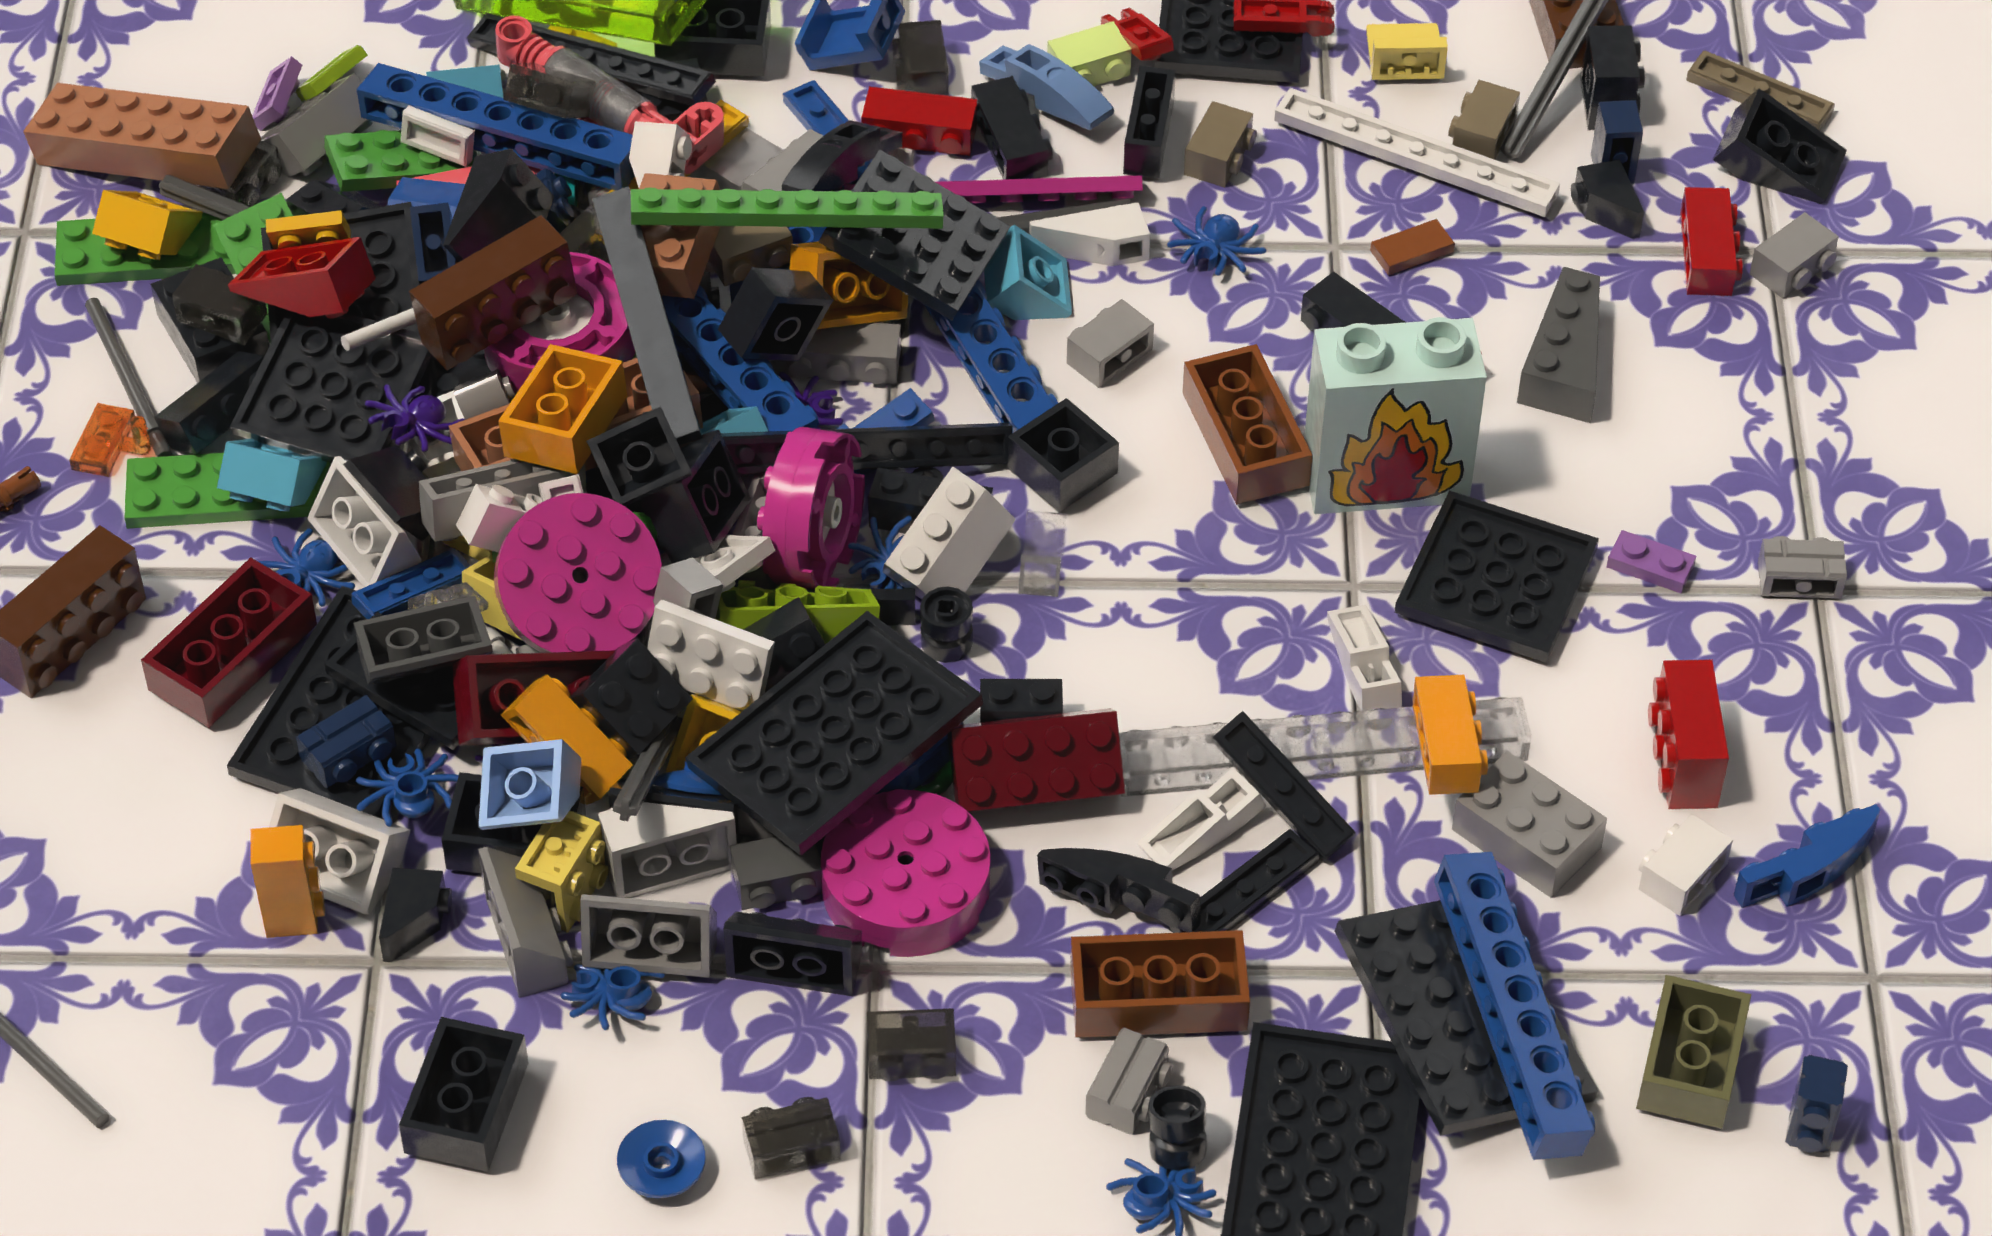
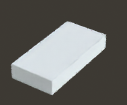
(437, 136)

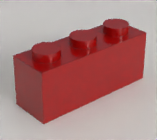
(924, 119)
(1710, 241)

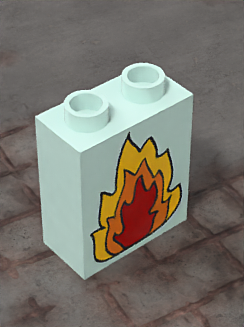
(1393, 414)

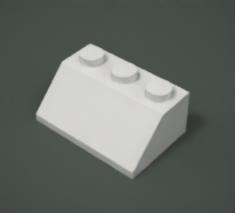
(359, 528)
(949, 537)
(350, 846)

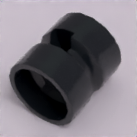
(946, 624)
(1177, 1127)

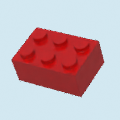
(1688, 734)

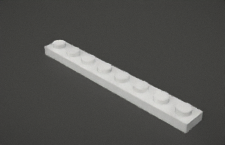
(1417, 152)

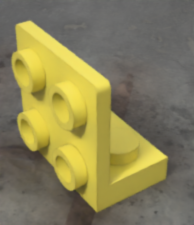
(1406, 51)
(567, 861)

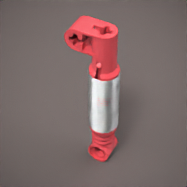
(612, 102)

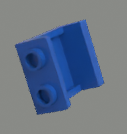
(849, 34)

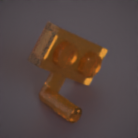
(108, 436)

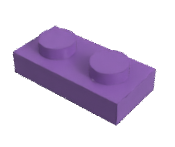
(276, 93)
(1651, 561)

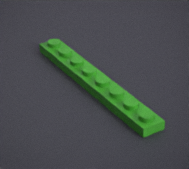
(786, 208)

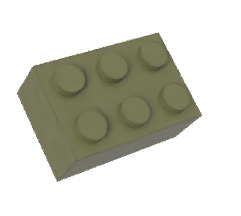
(1694, 1051)

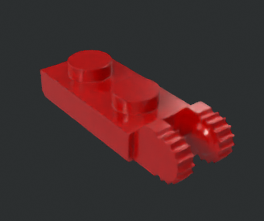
(1285, 16)
(1141, 34)

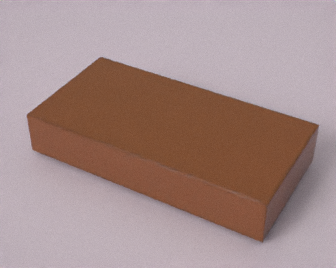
(1412, 247)

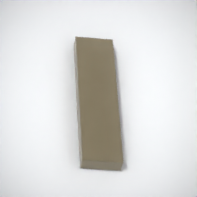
(1741, 82)

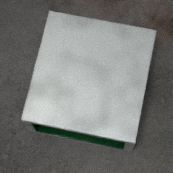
(737, 160)

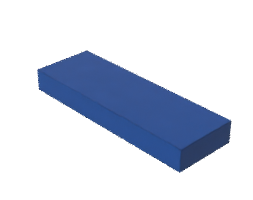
(393, 592)

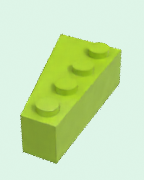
(829, 607)

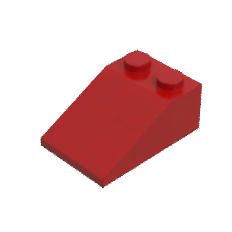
(308, 277)

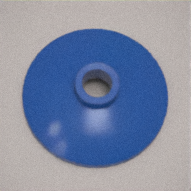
(685, 781)
(657, 1144)

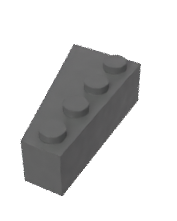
(1563, 356)

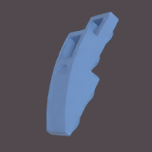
(1052, 82)

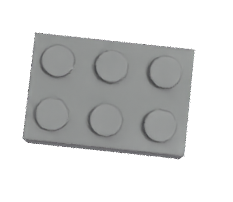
(1529, 824)

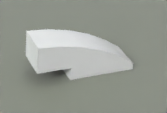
(1365, 658)
(1202, 821)

